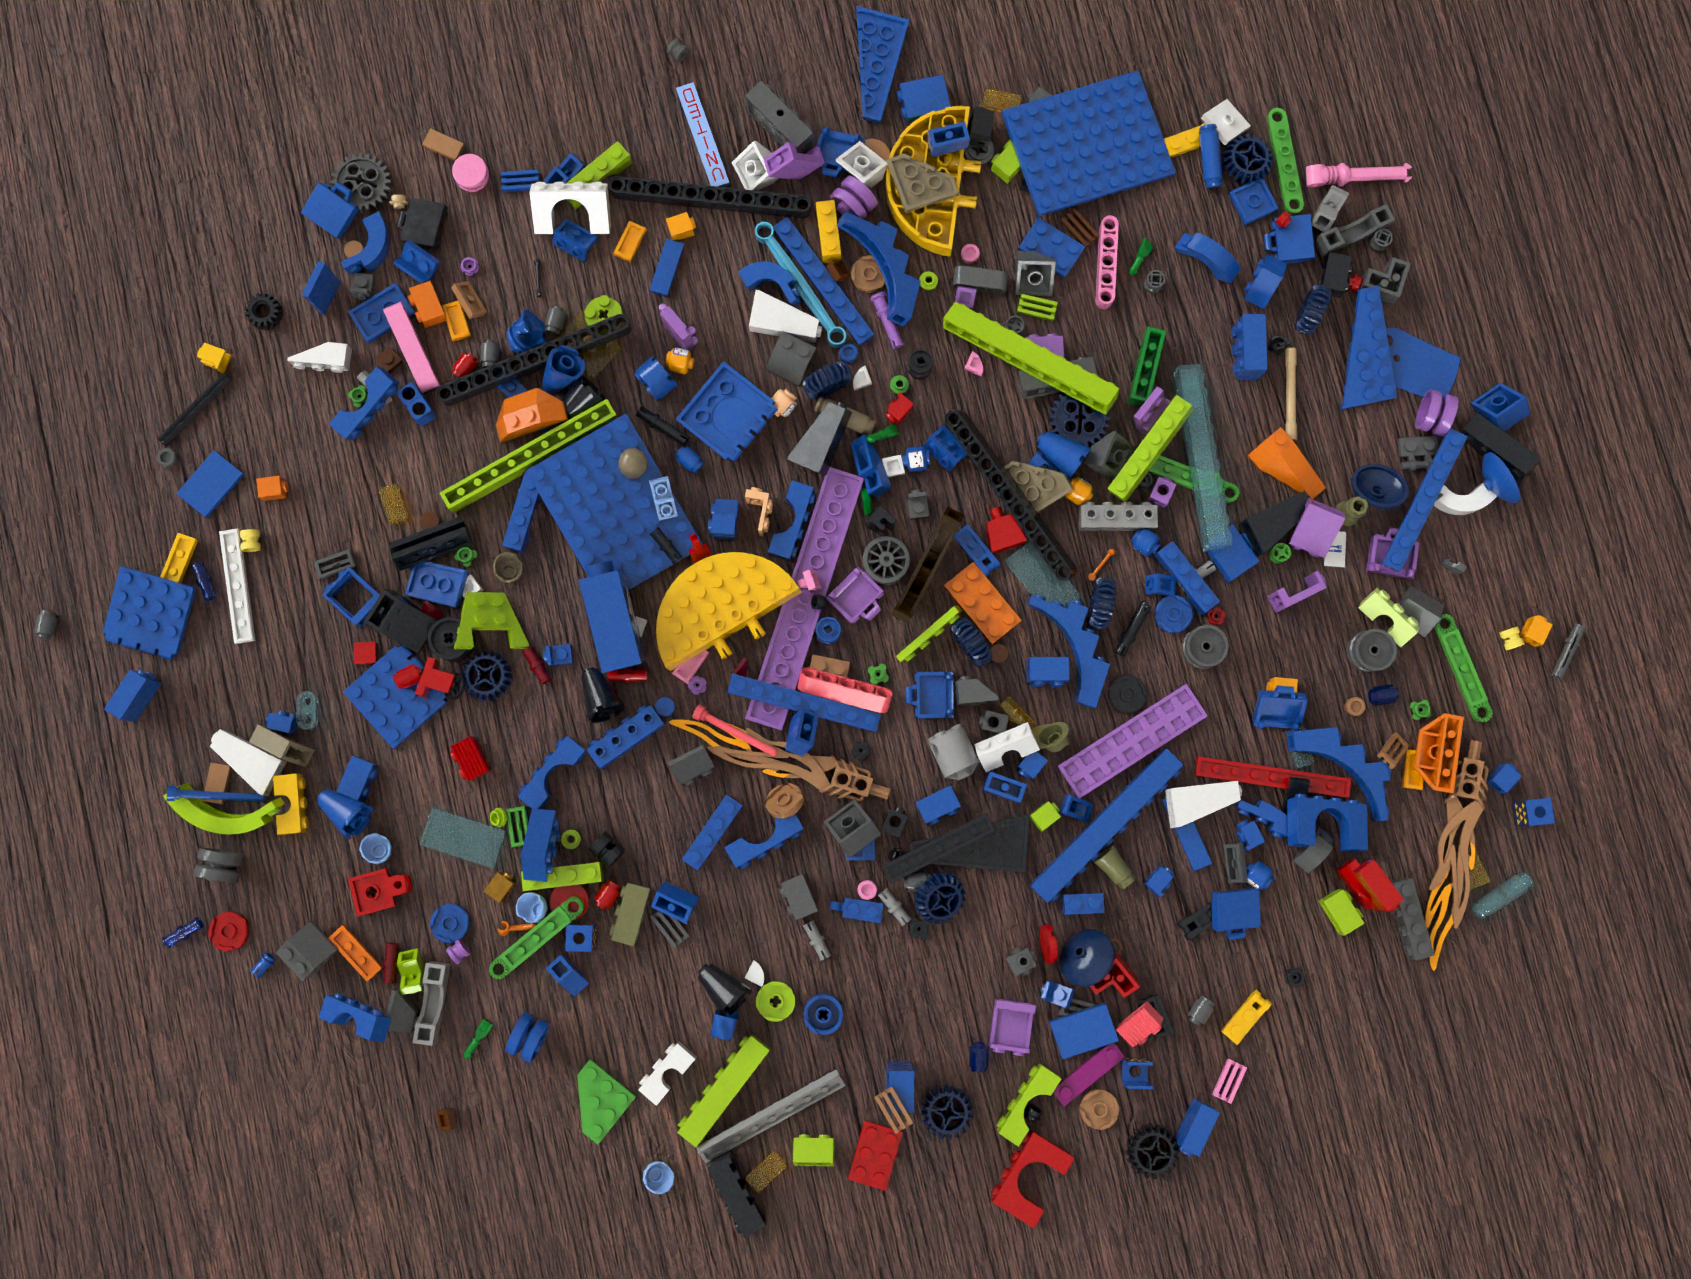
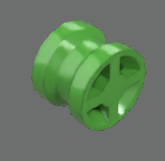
(1282, 550)

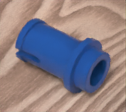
(263, 964)

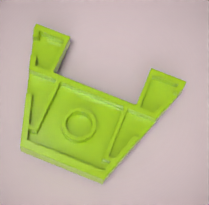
(488, 612)

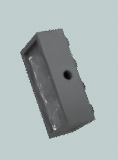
(778, 118)

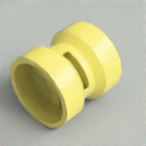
(250, 540)
(1511, 638)

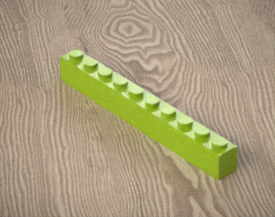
(1031, 358)
(527, 456)

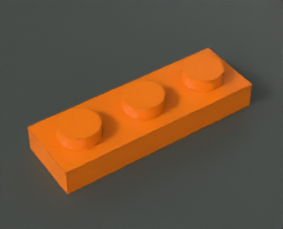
(355, 953)

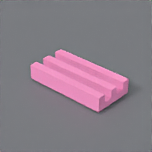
(1229, 1099)

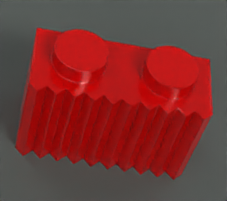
(470, 759)

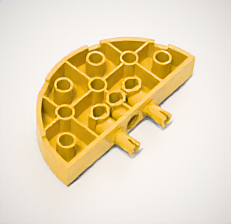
(934, 224)
(716, 601)

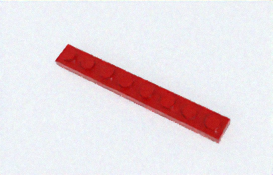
(1270, 776)

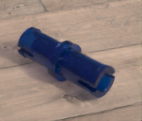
(204, 581)
(183, 932)

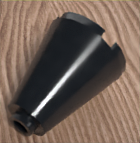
(581, 397)
(599, 696)
(723, 989)

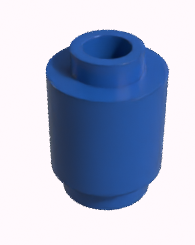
(689, 459)

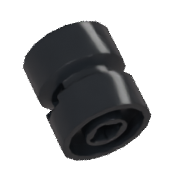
(920, 364)
(606, 849)

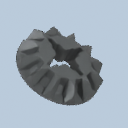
(984, 157)

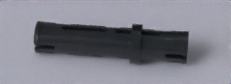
(656, 422)
(1128, 636)

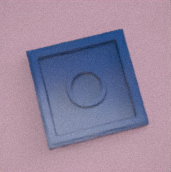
(1253, 201)

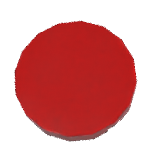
(561, 894)
(228, 931)
(1048, 944)

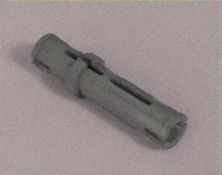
(1568, 651)

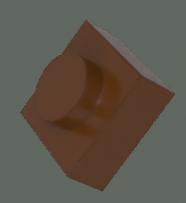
(838, 271)
(389, 359)
(446, 1119)

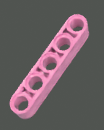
(1109, 254)
(411, 347)

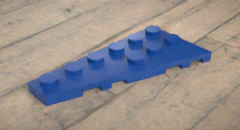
(879, 52)
(1369, 358)

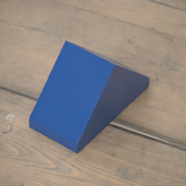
(1076, 808)

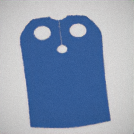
(1421, 364)

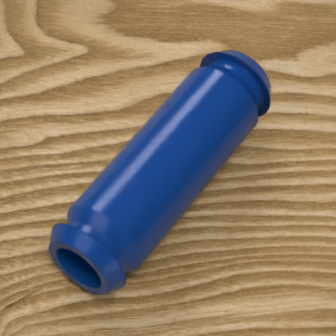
(1210, 156)

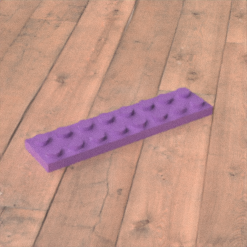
(1132, 741)

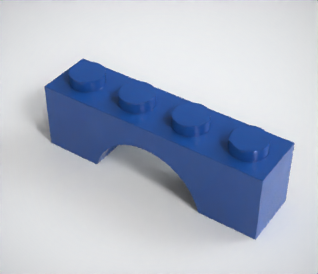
(380, 387)
(519, 526)
(784, 544)
(1180, 568)
(536, 792)
(712, 832)
(742, 851)
(369, 1023)

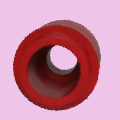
(464, 365)
(407, 676)
(607, 895)

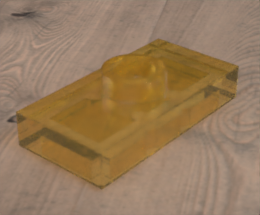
(1000, 100)
(393, 504)
(1015, 713)
(766, 1171)

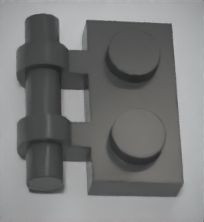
(1417, 447)

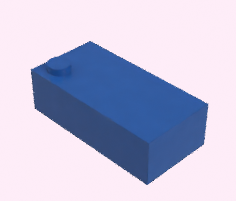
(901, 1077)

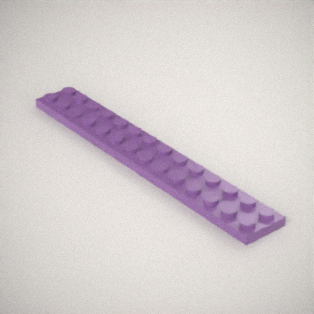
(797, 617)

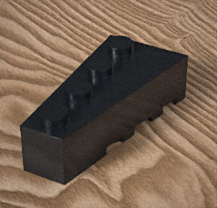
(1487, 437)
(736, 1194)

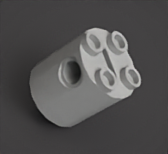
(954, 753)

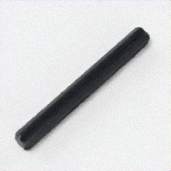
(194, 409)

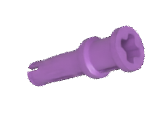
(882, 309)

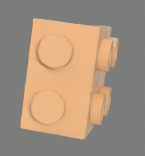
(757, 497)

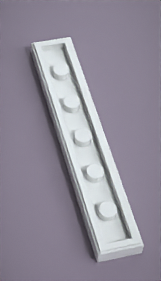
(237, 586)

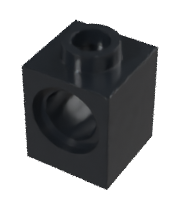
(894, 831)

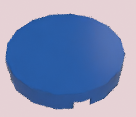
(1173, 614)
(450, 923)

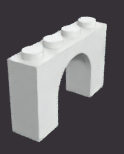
(592, 196)

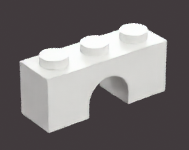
(1018, 738)
(654, 1085)

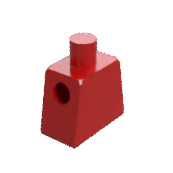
(1003, 532)

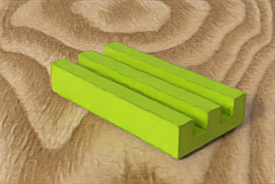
(1053, 304)

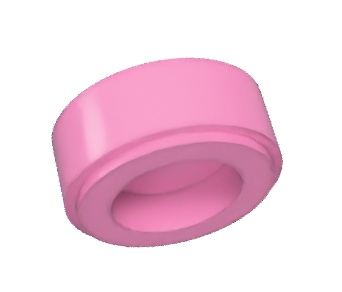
(970, 253)
(867, 889)

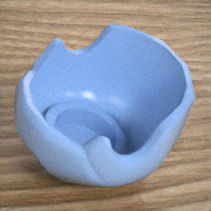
(375, 848)
(531, 907)
(658, 1177)

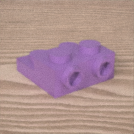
(1151, 411)

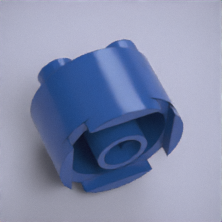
(656, 377)
(823, 1025)

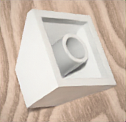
(863, 164)
(752, 168)

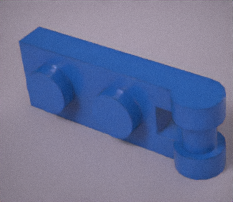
(976, 549)

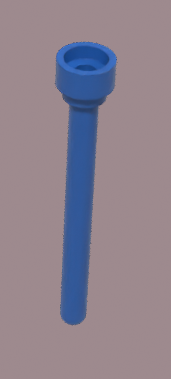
(175, 793)

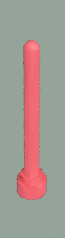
(702, 714)

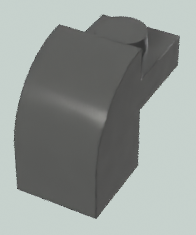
(1312, 856)

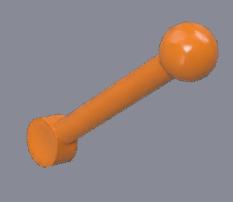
(1091, 576)

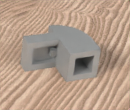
(1329, 208)

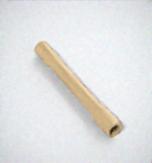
(1290, 363)

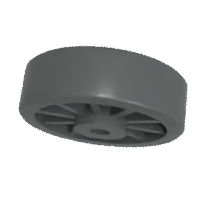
(886, 560)

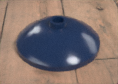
(1380, 486)
(1094, 961)

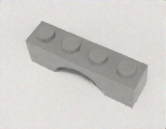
(430, 1017)

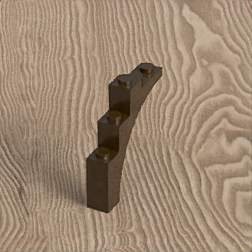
(928, 565)

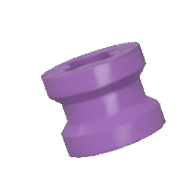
(458, 951)

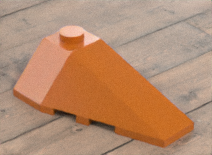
(1286, 463)

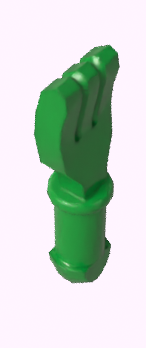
(1144, 251)
(888, 432)
(481, 1032)

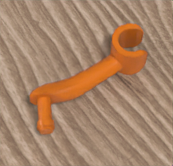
(521, 927)

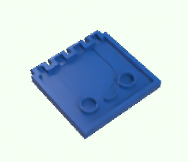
(727, 412)
(148, 613)
(390, 710)

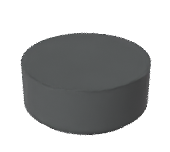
(167, 457)

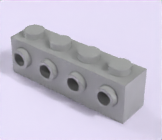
(1117, 517)

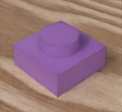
(965, 296)

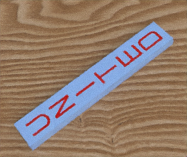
(702, 135)

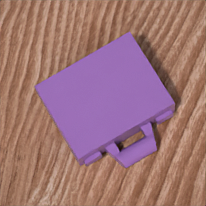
(677, 328)
(1377, 550)
(855, 596)

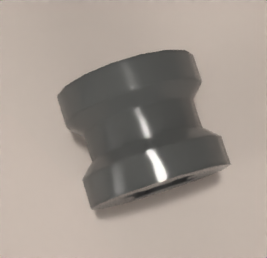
(677, 49)

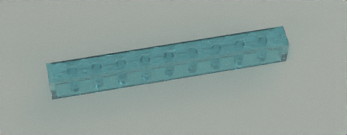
(1202, 460)

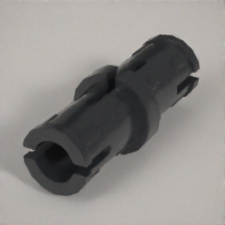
(666, 545)

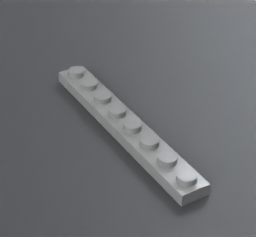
(770, 1116)

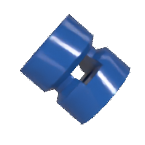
(828, 630)

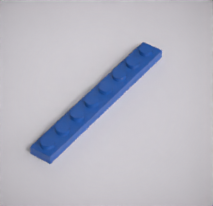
(823, 281)
(1424, 500)
(796, 700)

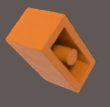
(427, 304)

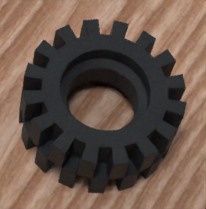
(256, 303)

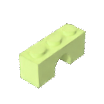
(1378, 604)

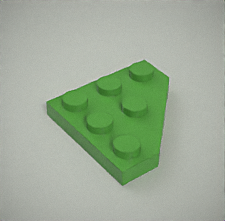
(601, 1100)

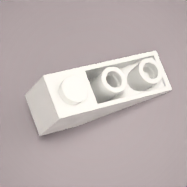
(325, 356)

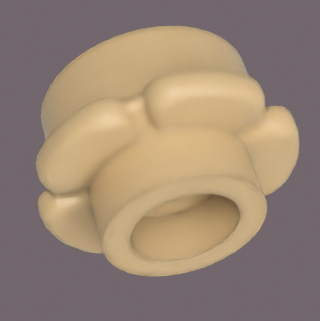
(398, 201)

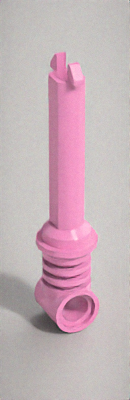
(1319, 174)

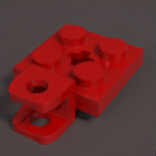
(386, 887)

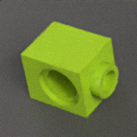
(1045, 815)

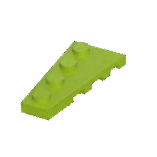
(935, 629)

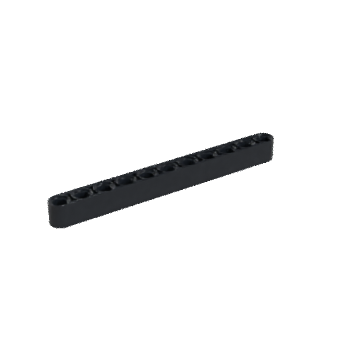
(703, 191)
(525, 358)
(1018, 499)

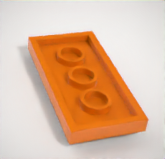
(982, 603)

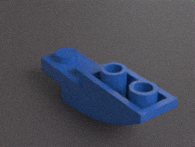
(1266, 813)

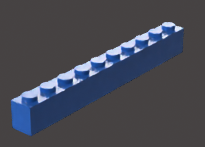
(1106, 825)

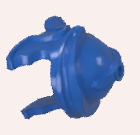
(526, 333)

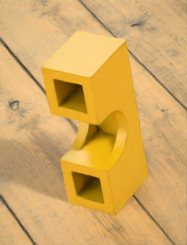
(828, 231)
(294, 820)

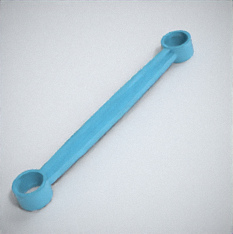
(805, 291)

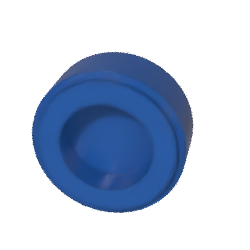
(848, 353)
(665, 707)

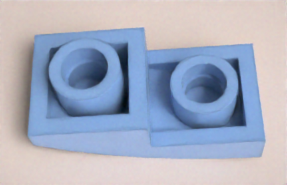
(663, 498)

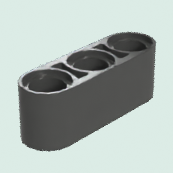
(982, 279)

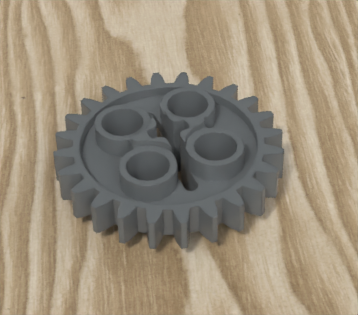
(366, 167)

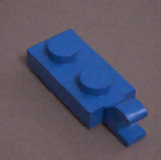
(859, 909)

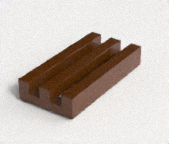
(1087, 226)

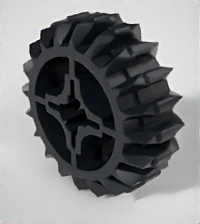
(1152, 1158)

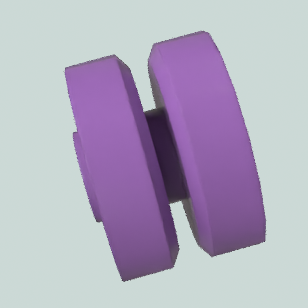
(854, 198)
(1436, 412)

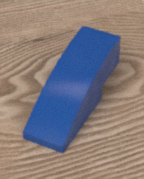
(566, 171)
(870, 467)

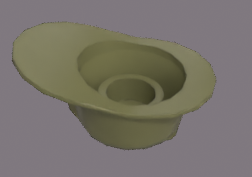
(1052, 736)

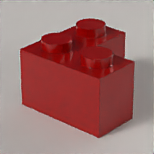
(1120, 976)

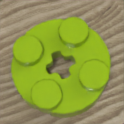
(599, 305)
(766, 1007)

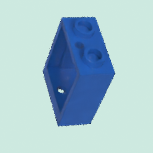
(334, 588)

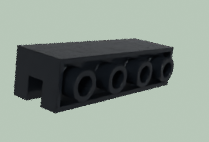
(430, 543)

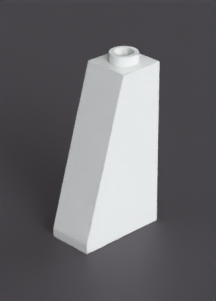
(774, 316)
(248, 760)
(1197, 801)

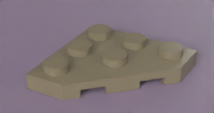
(920, 183)
(1039, 484)

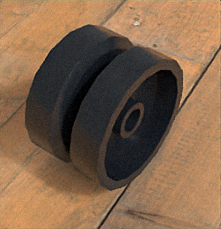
(440, 637)

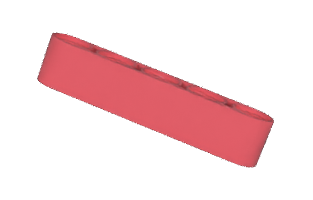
(844, 690)

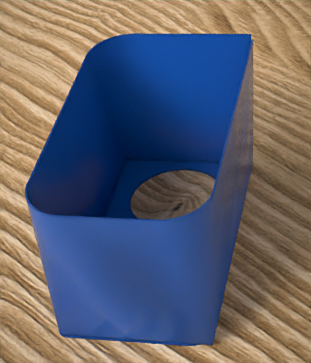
(429, 413)
(723, 1026)

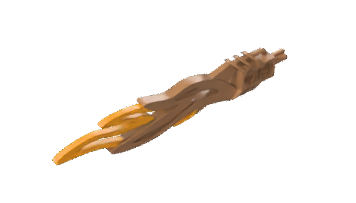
(817, 764)
(1455, 816)

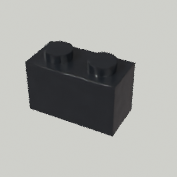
(1335, 273)

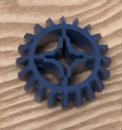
(1233, 158)
(1313, 309)
(827, 380)
(1102, 603)
(971, 642)
(475, 664)
(928, 897)
(955, 1115)

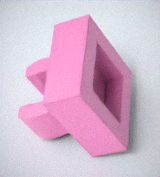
(810, 581)

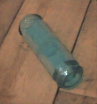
(1502, 895)

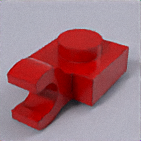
(699, 551)

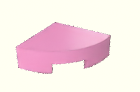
(974, 364)

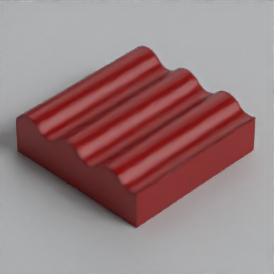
(365, 653)

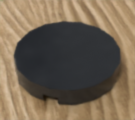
(1127, 694)

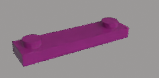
(1088, 1073)

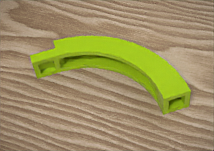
(219, 822)

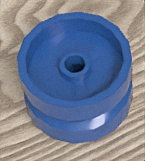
(527, 1037)

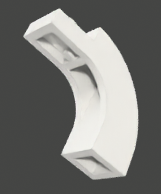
(1463, 504)

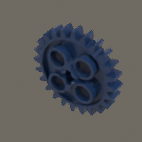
(1062, 416)

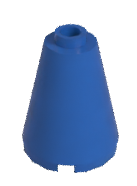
(562, 369)
(1062, 452)
(346, 813)

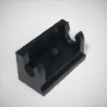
(980, 126)
(880, 520)
(1156, 1003)

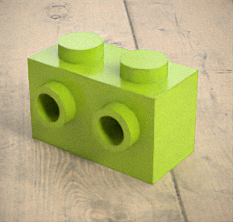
(1341, 911)
(813, 1151)

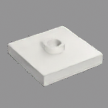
(1228, 121)

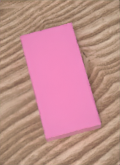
(689, 668)

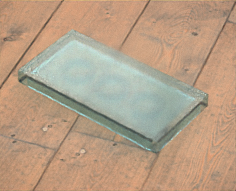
(1039, 578)
(463, 838)

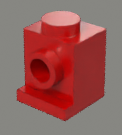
(898, 409)

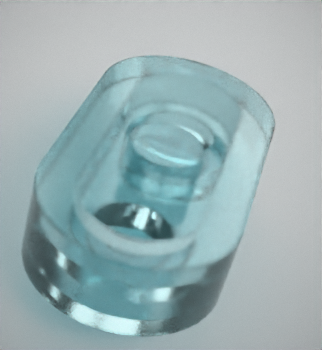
(304, 711)

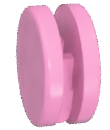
(470, 172)

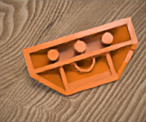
(528, 414)
(1439, 752)

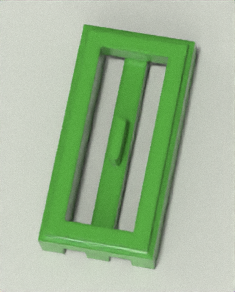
(518, 823)

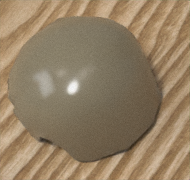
(632, 463)
(508, 567)

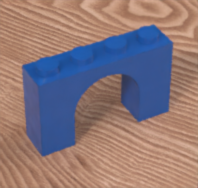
(1349, 815)

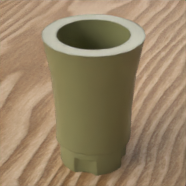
(1353, 510)
(1115, 867)

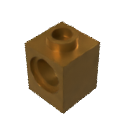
(500, 886)

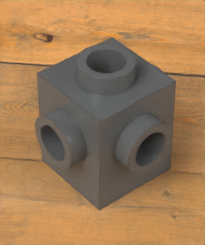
(1014, 961)

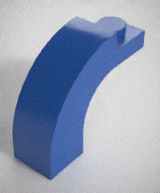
(376, 248)
(1210, 253)
(762, 272)

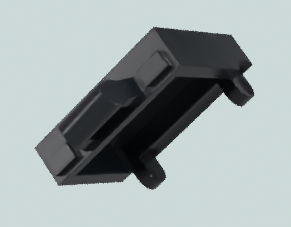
(422, 223)

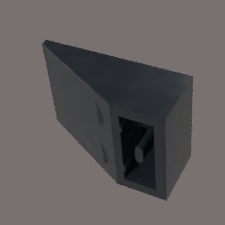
(400, 620)

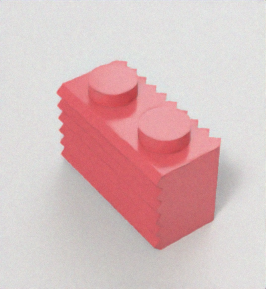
(1140, 1024)

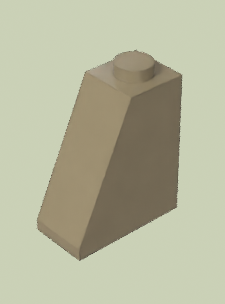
(281, 746)

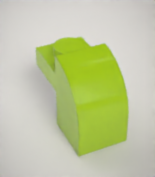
(411, 970)

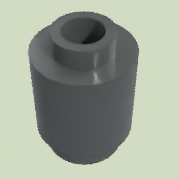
(555, 320)
(489, 353)
(46, 625)
(913, 880)
(1201, 1011)

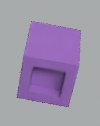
(1158, 499)

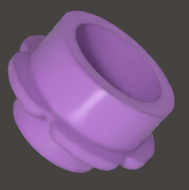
(469, 261)
(702, 685)

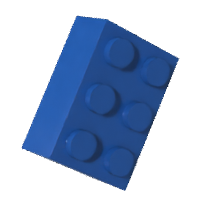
(1249, 347)
(540, 845)

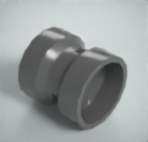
(1378, 244)
(1154, 285)
(1015, 323)

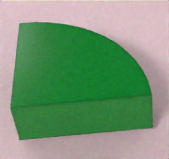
(866, 501)

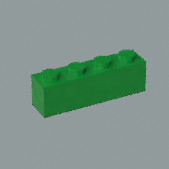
(1146, 366)

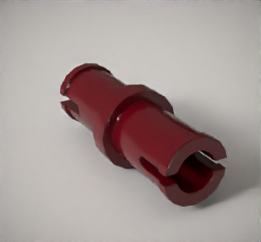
(536, 665)
(390, 963)

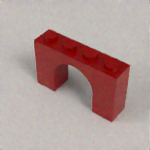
(1369, 885)
(1033, 1149)

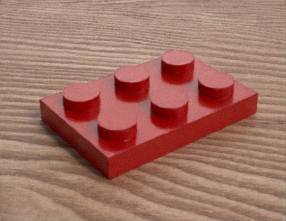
(874, 1155)

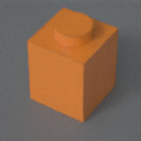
(272, 488)

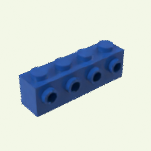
(625, 737)

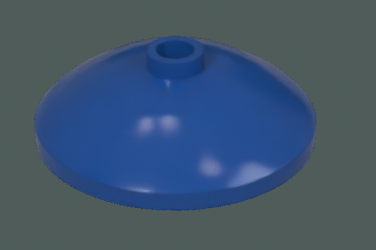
(1499, 479)

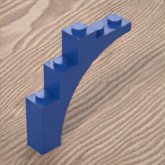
(892, 262)
(1070, 620)
(1352, 759)

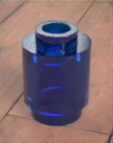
(1383, 695)
(978, 1057)

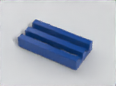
(513, 174)

